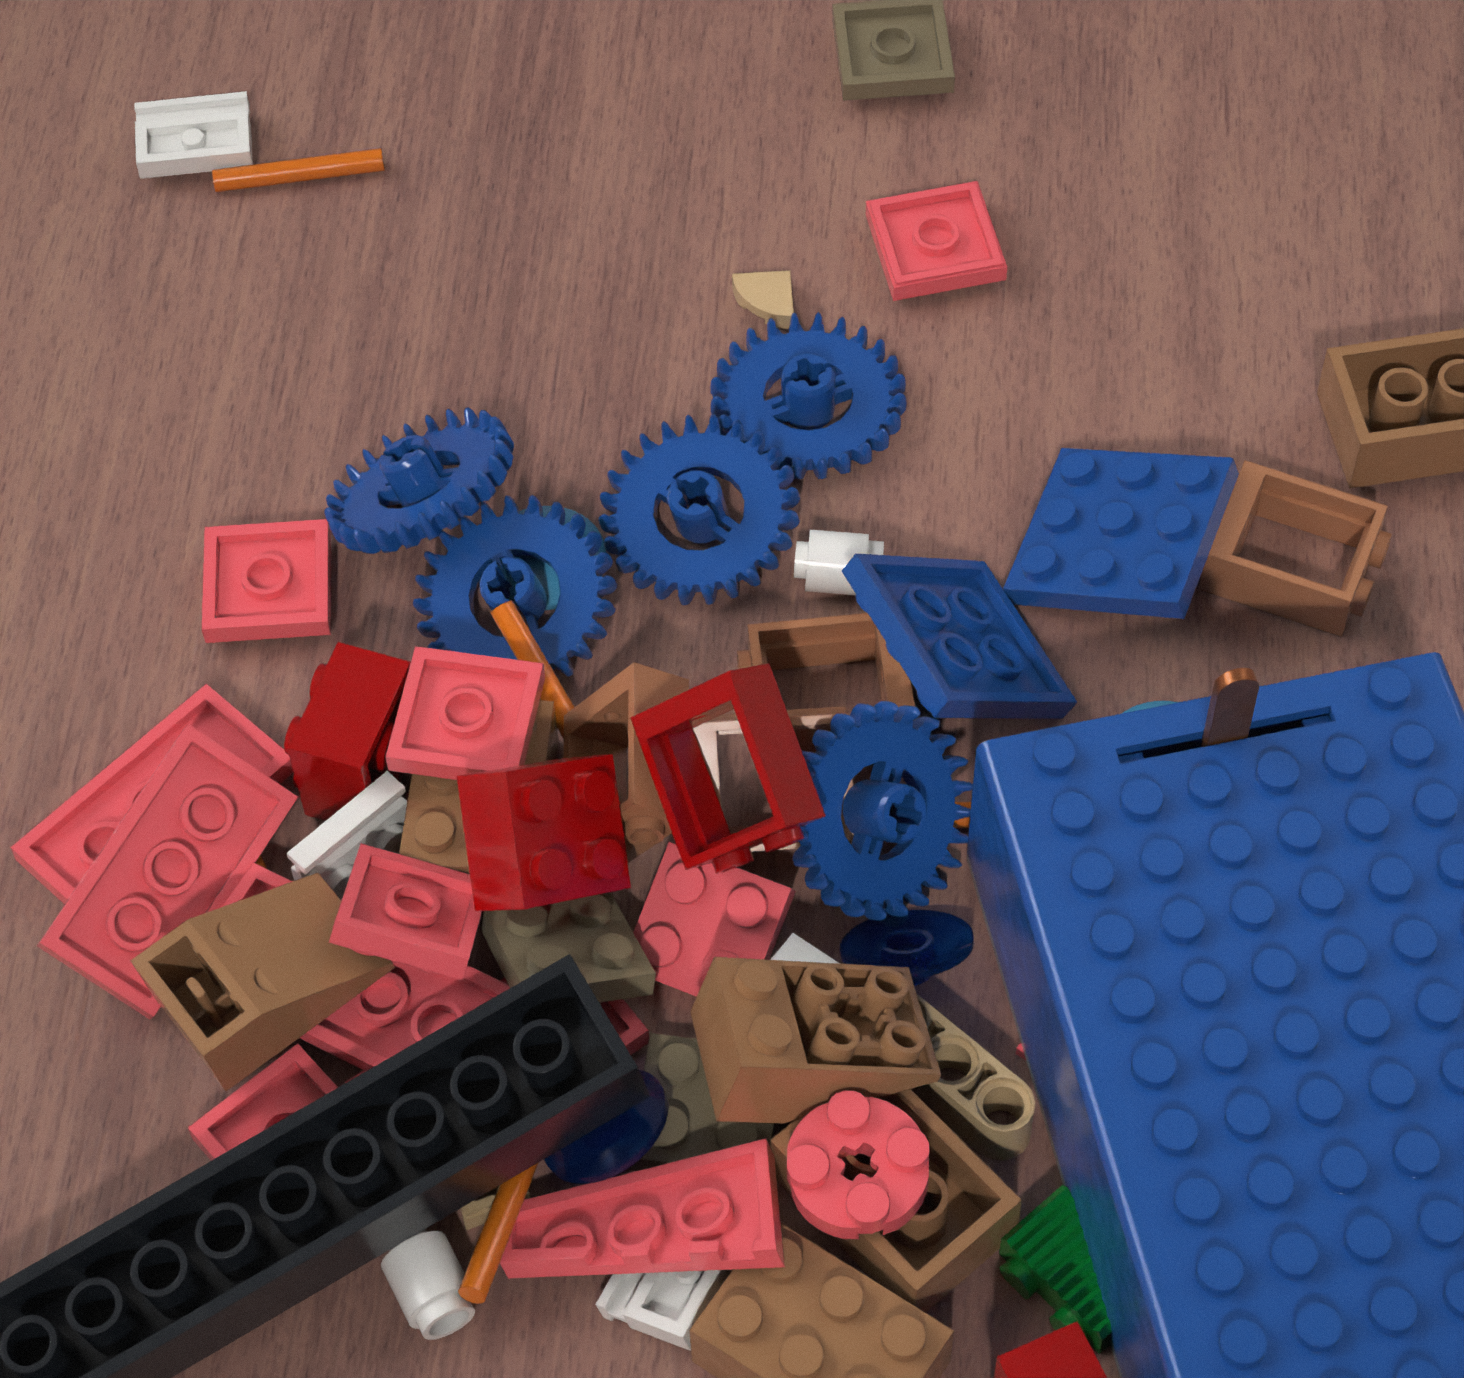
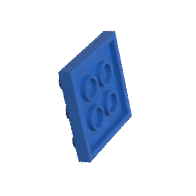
(1122, 532)
(958, 638)

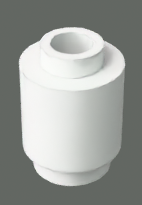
(826, 555)
(427, 1284)

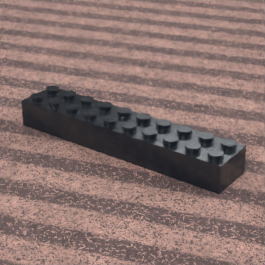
(324, 1189)

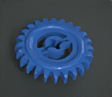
(815, 376)
(682, 474)
(415, 477)
(482, 557)
(882, 810)

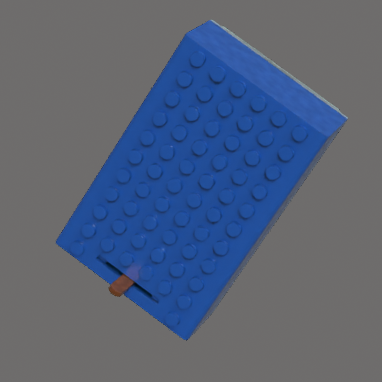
(1248, 1013)

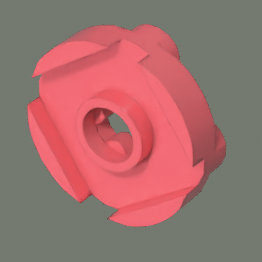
(852, 1127)

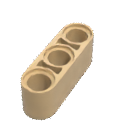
(984, 1089)

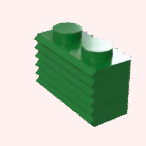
(1052, 1258)

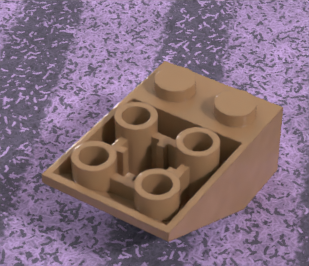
(256, 975)
(799, 1032)

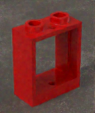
(685, 783)

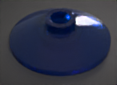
(922, 941)
(616, 1143)

